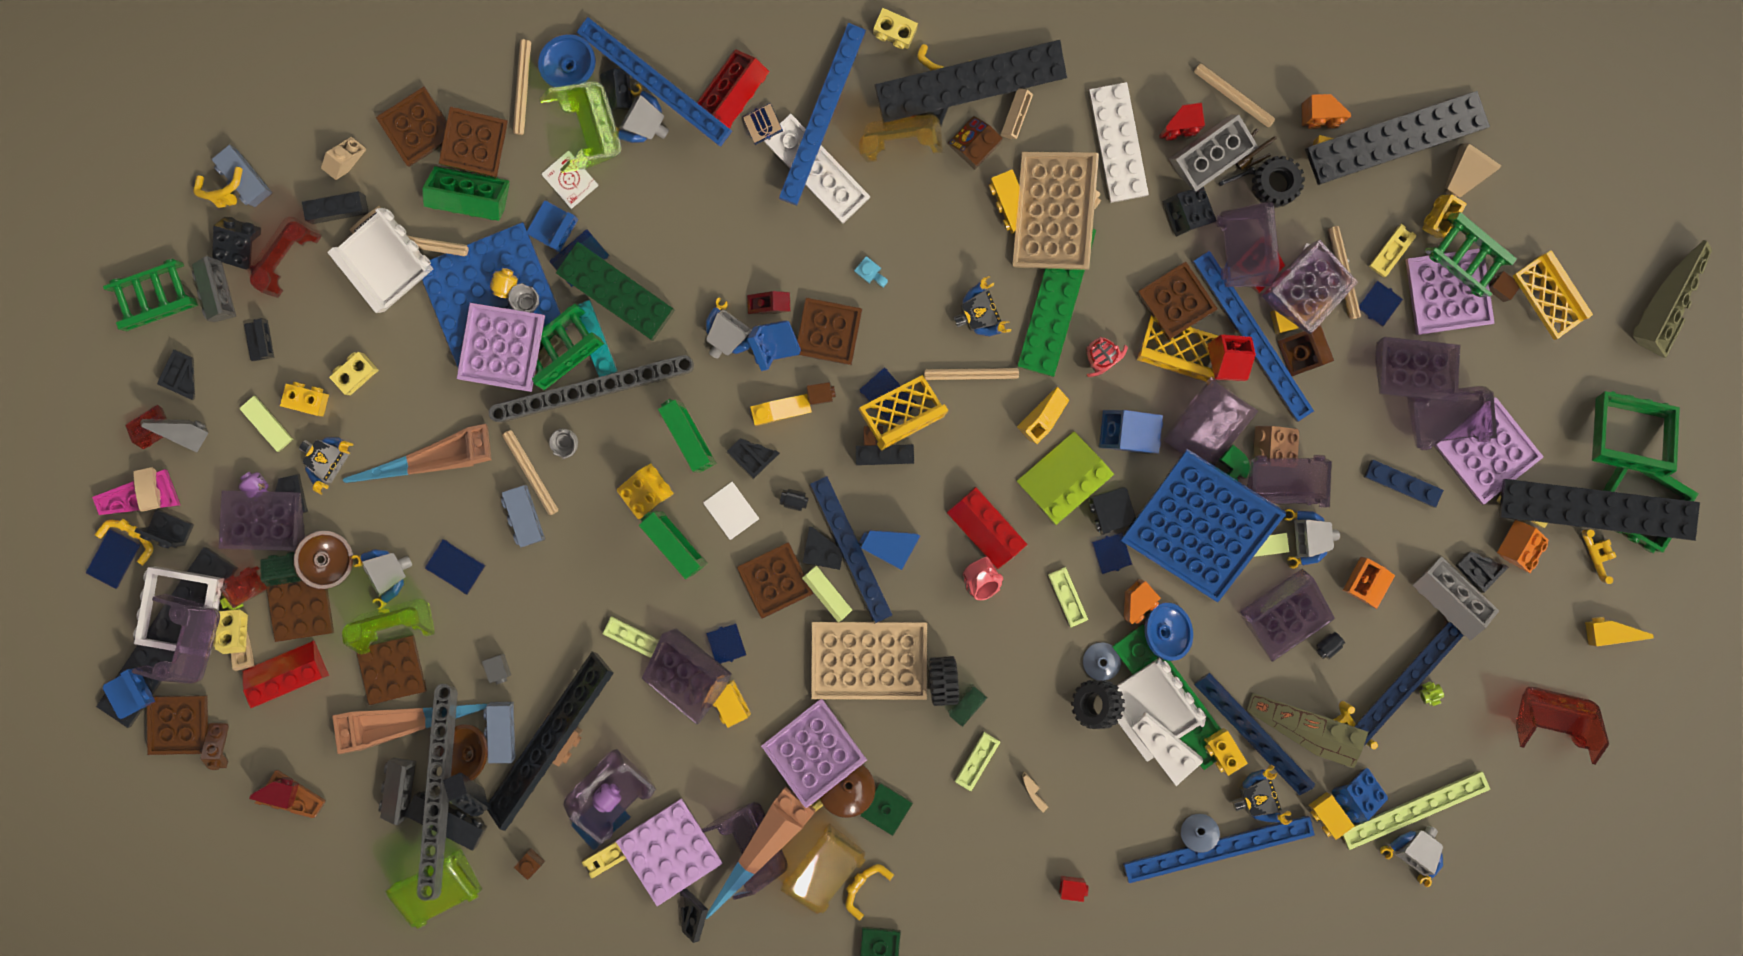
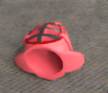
(1103, 355)
(982, 579)

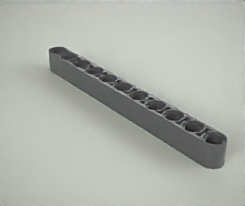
(582, 388)
(441, 800)

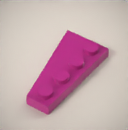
(124, 497)

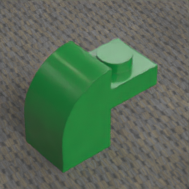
(1237, 463)

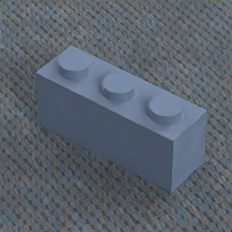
(251, 186)
(522, 516)
(500, 732)

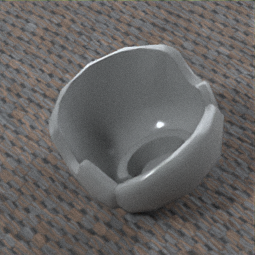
(523, 298)
(563, 443)

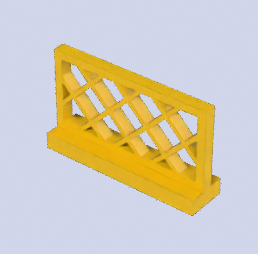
(1561, 287)
(1173, 363)
(908, 427)

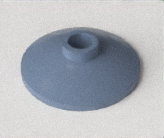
(1092, 659)
(1197, 842)

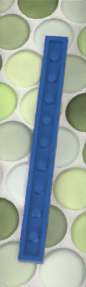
(654, 81)
(822, 114)
(1247, 326)
(1225, 848)

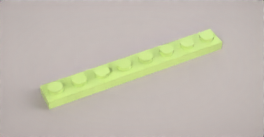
(1416, 809)

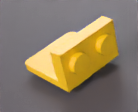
(644, 491)

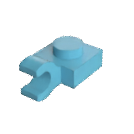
(870, 271)

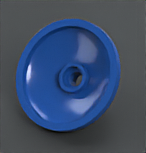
(560, 55)
(1175, 630)

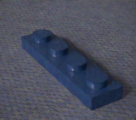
(1403, 483)

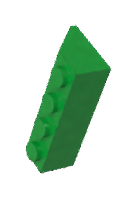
(465, 193)

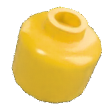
(503, 282)

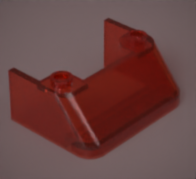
(1562, 714)

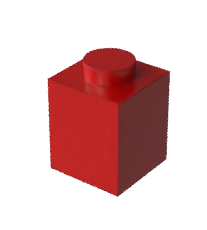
(1073, 888)

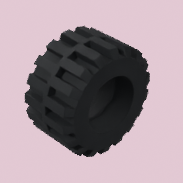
(1288, 170)
(943, 681)
(1111, 704)

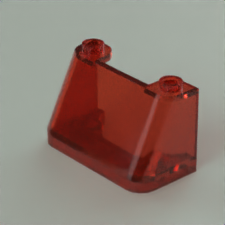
(262, 269)

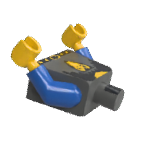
(981, 311)
(1261, 798)

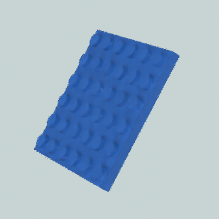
(467, 280)
(1203, 525)

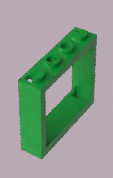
(1670, 413)
(687, 435)
(1670, 483)
(672, 543)

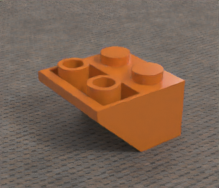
(1323, 111)
(1523, 546)
(1369, 582)
(1138, 600)

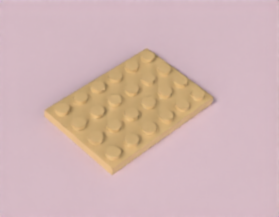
(1055, 210)
(869, 660)

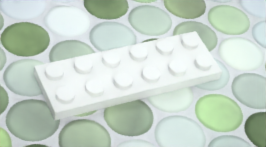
(1118, 142)
(827, 177)

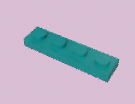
(602, 356)

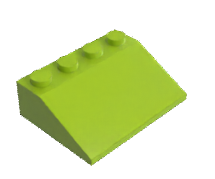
(1065, 478)

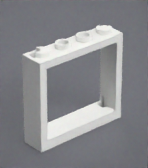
(143, 615)

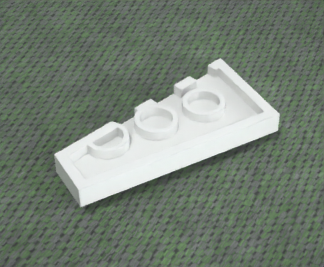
(1169, 751)

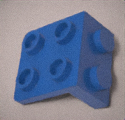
(772, 342)
(128, 693)
(1360, 797)

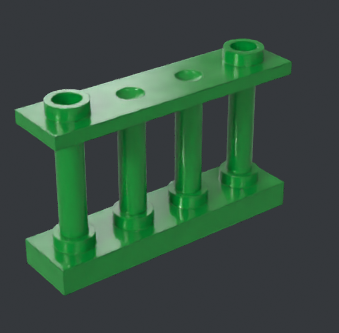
(1487, 247)
(164, 309)
(574, 354)

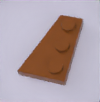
(305, 802)

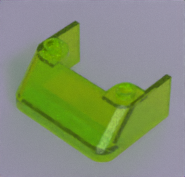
(596, 121)

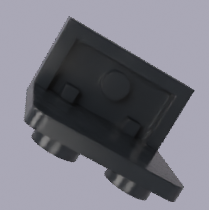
(234, 242)
(1112, 510)

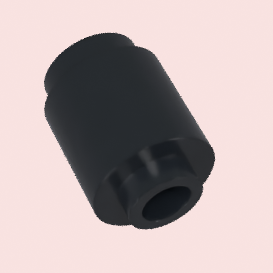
(794, 499)
(1330, 645)

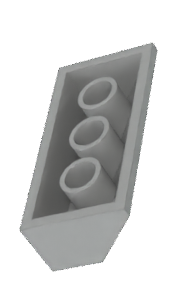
(1213, 152)
(1456, 598)

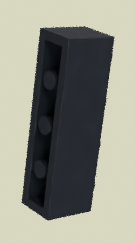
(459, 826)

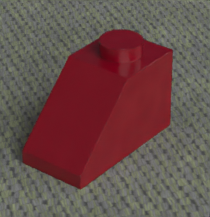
(769, 302)
(278, 793)

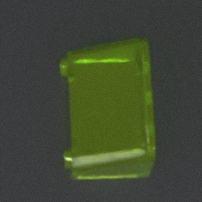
(362, 629)
(457, 886)

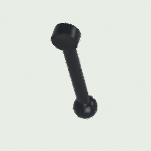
(1251, 170)

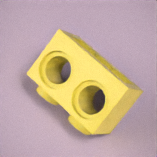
(898, 23)
(356, 377)
(236, 631)

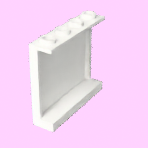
(381, 261)
(1163, 698)

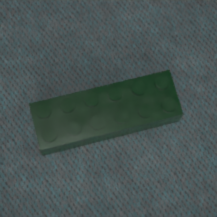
(615, 291)

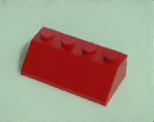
(733, 87)
(987, 528)
(283, 674)

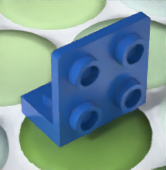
(552, 226)

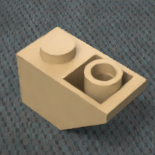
(342, 158)

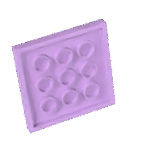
(1443, 300)
(500, 347)
(1486, 464)
(814, 753)
(669, 852)

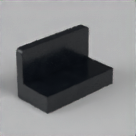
(617, 88)
(259, 340)

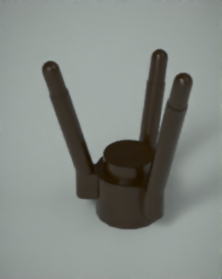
(1247, 162)

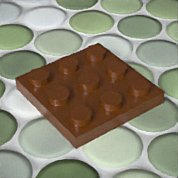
(414, 126)
(473, 142)
(1177, 300)
(829, 331)
(774, 580)
(299, 611)
(392, 670)
(177, 724)

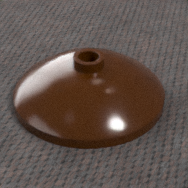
(335, 563)
(469, 751)
(851, 802)

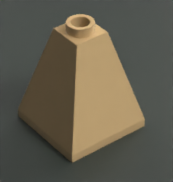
(1469, 170)

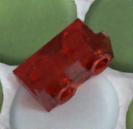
(143, 437)
(243, 587)

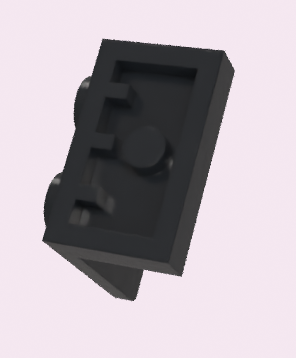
(1189, 211)
(166, 530)

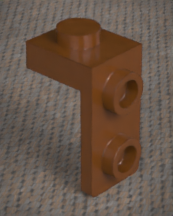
(214, 745)

